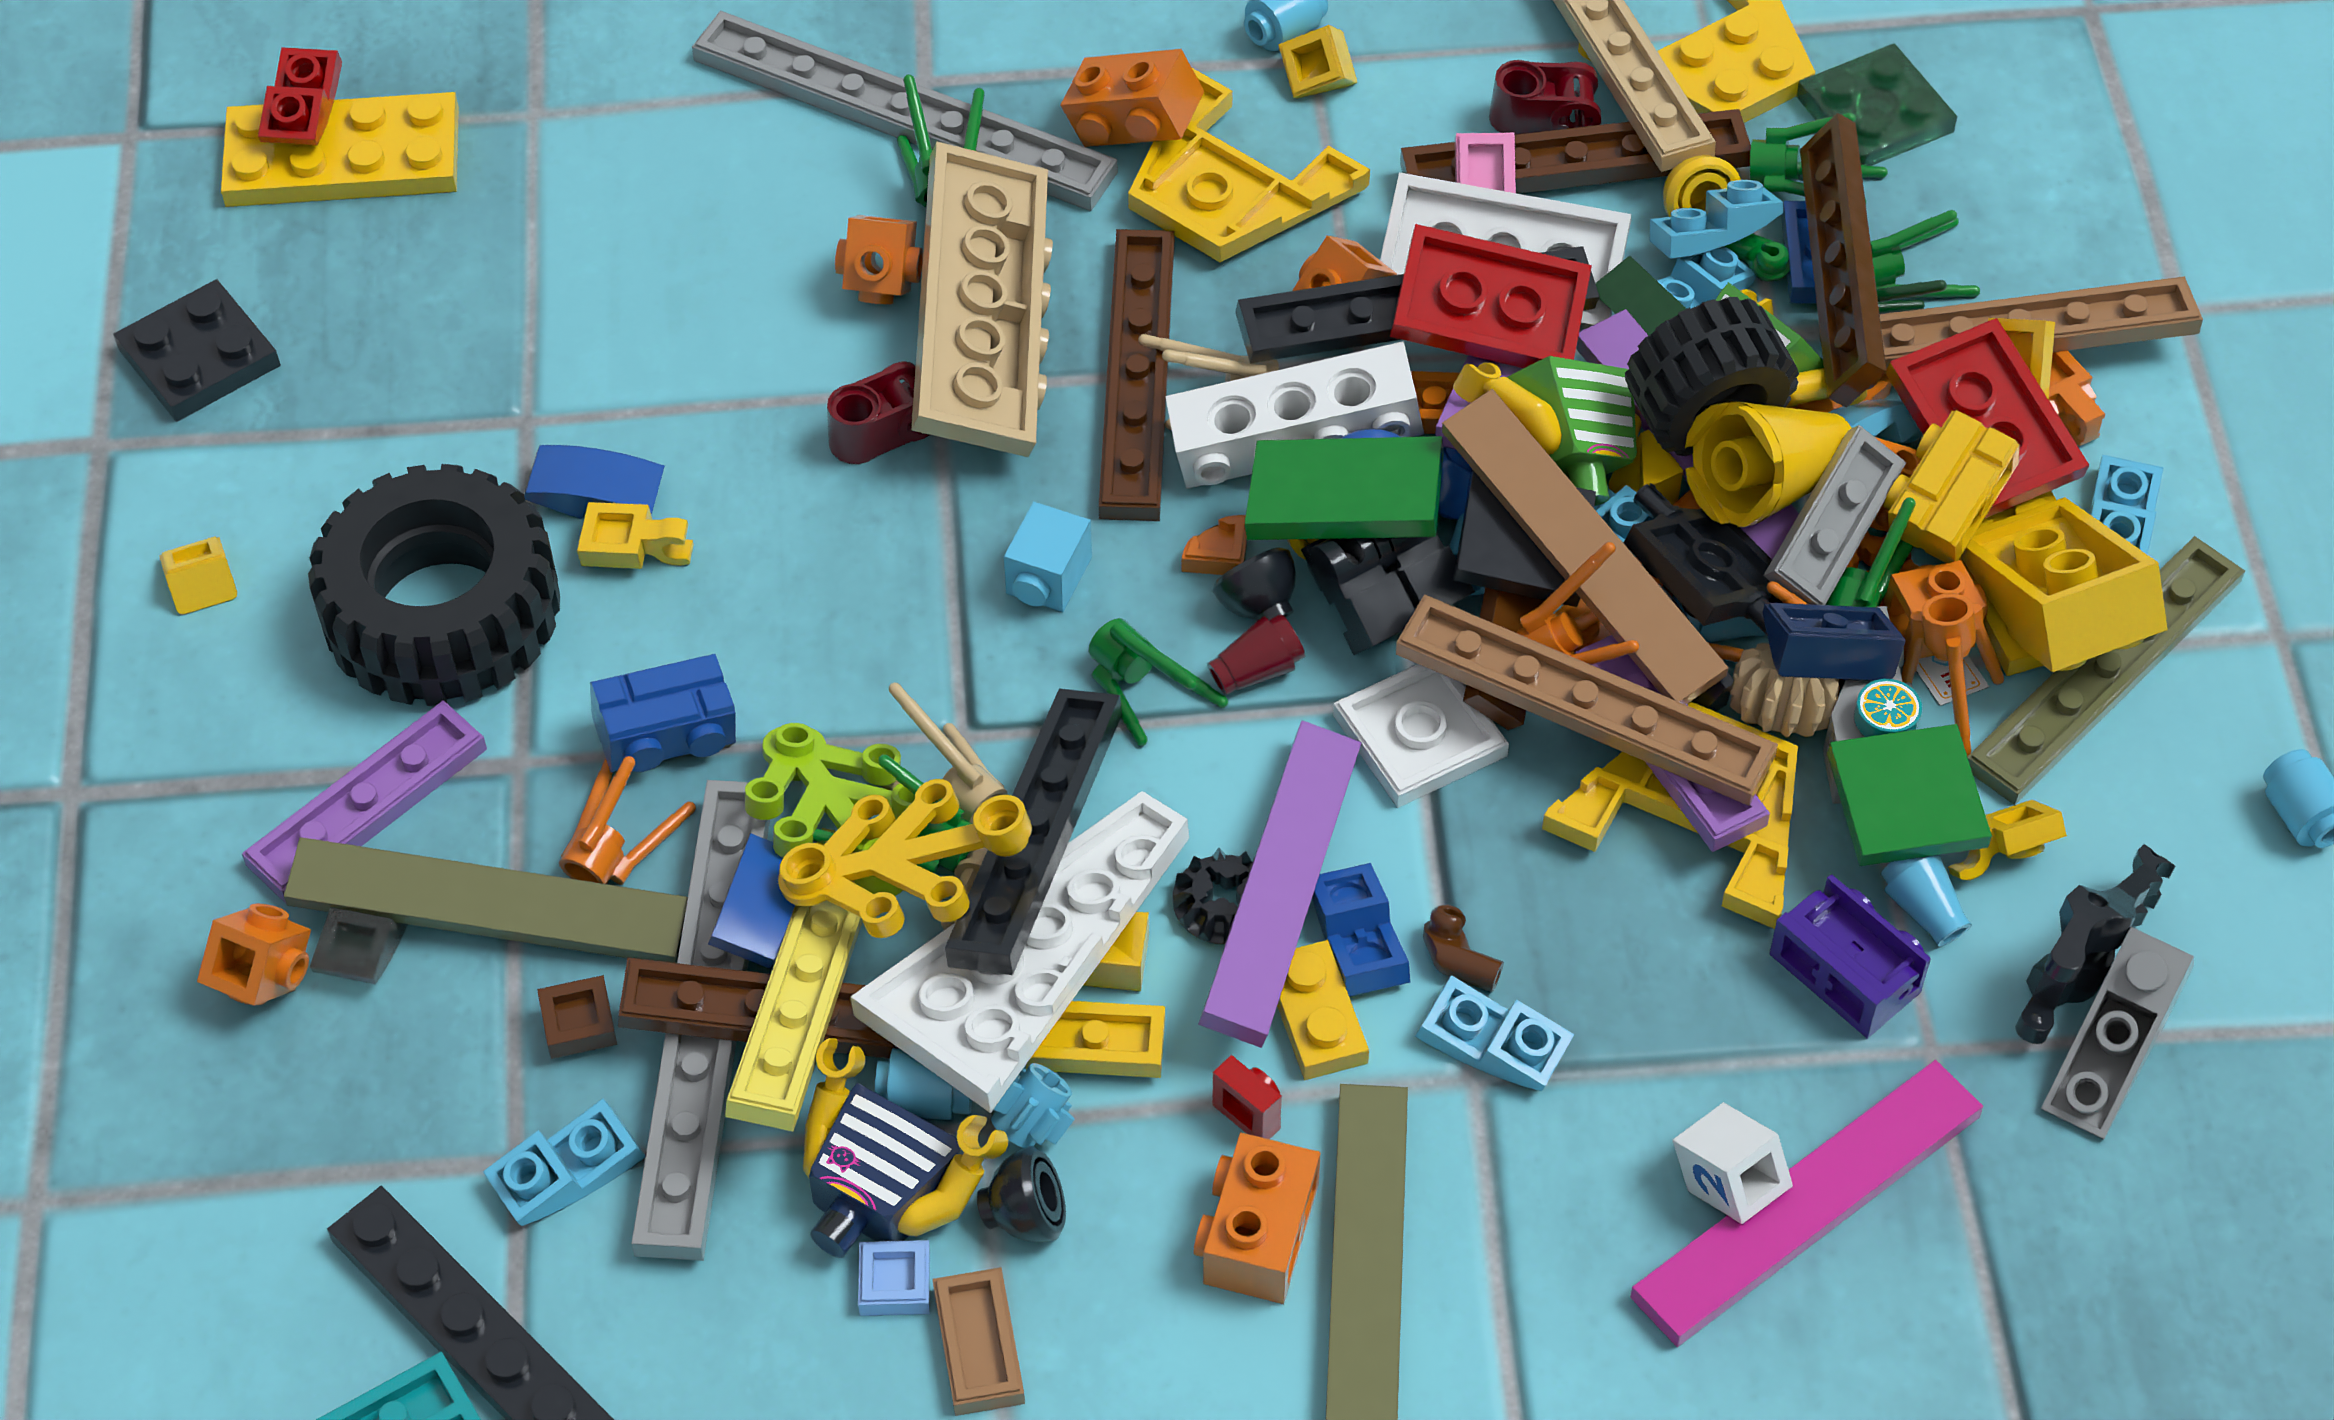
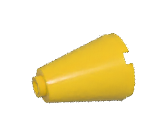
(1758, 458)

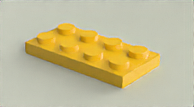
(365, 152)

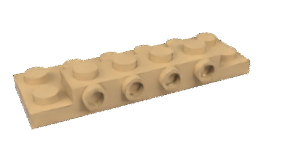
(982, 301)

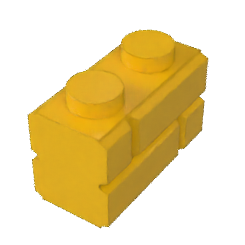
(1953, 484)

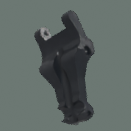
(2091, 930)

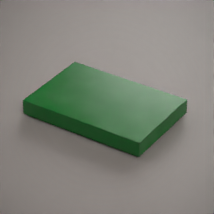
(1345, 488)

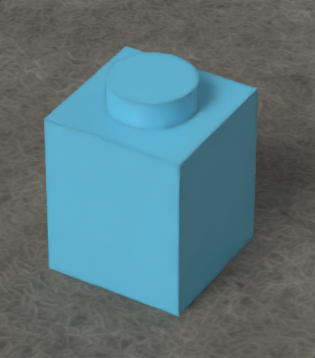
(1047, 557)

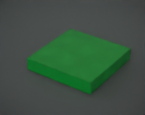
(1908, 795)

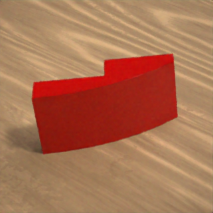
(302, 96)

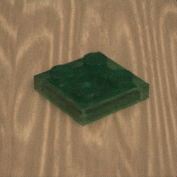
(1890, 101)

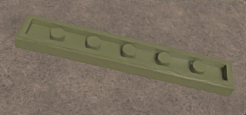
(2079, 698)
(487, 900)
(1367, 1254)

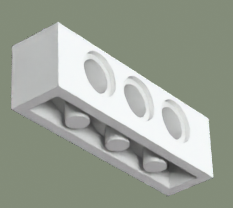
(1323, 399)

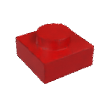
(1247, 1098)

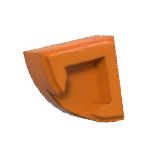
(1216, 548)

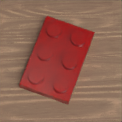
(1489, 299)
(1990, 382)

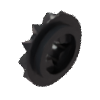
(1194, 894)

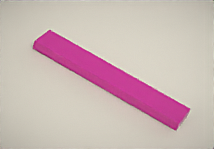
(1825, 1191)

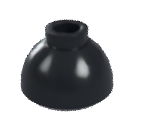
(1259, 585)
(1024, 1198)

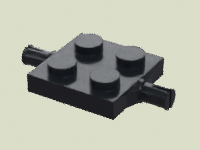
(1701, 562)

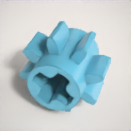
(1034, 1107)

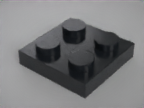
(196, 350)

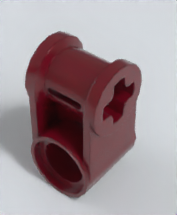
(1542, 97)
(873, 415)

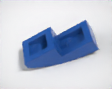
(574, 475)
(754, 908)
(1359, 929)

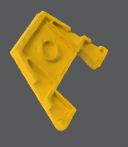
(1740, 61)
(1226, 198)
(1760, 876)

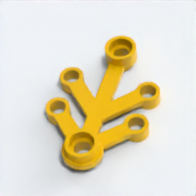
(825, 872)

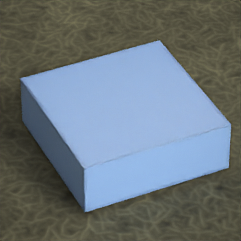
(894, 1278)

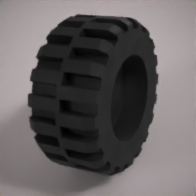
(420, 524)

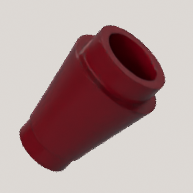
(1257, 655)

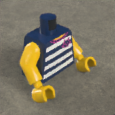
(881, 1165)

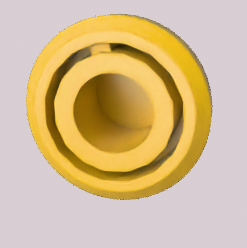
(1692, 178)

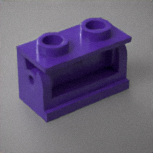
(1850, 956)

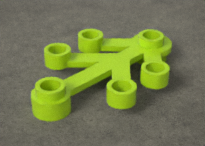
(802, 755)

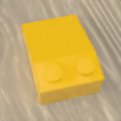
(2067, 584)

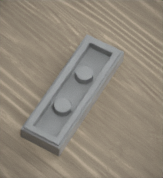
(1835, 517)

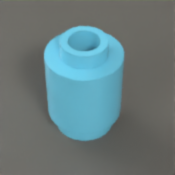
(1281, 20)
(2303, 796)
(918, 1088)

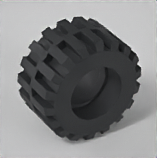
(1706, 359)

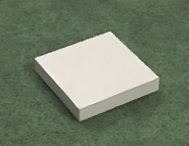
(1419, 732)

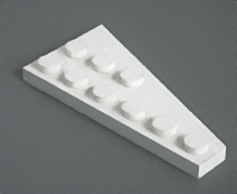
(987, 1025)

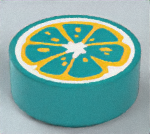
(1887, 708)

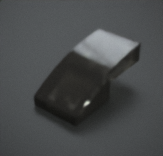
(356, 945)

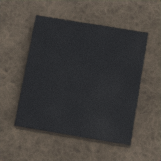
(1499, 553)

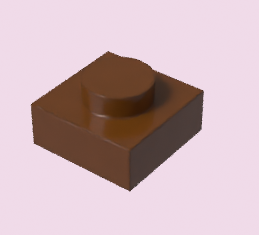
(577, 1017)

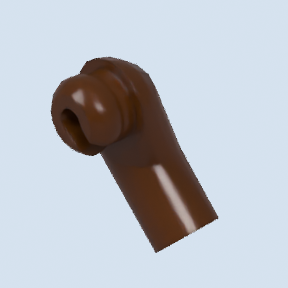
(1452, 952)

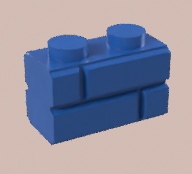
(664, 713)

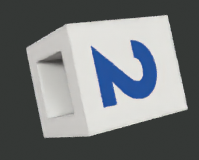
(1732, 1162)

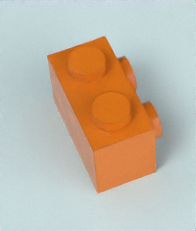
(1132, 98)
(1259, 1217)

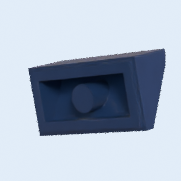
(1832, 641)

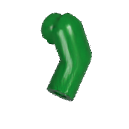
(1763, 256)

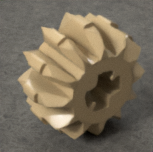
(1778, 701)

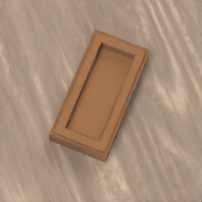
(978, 1341)

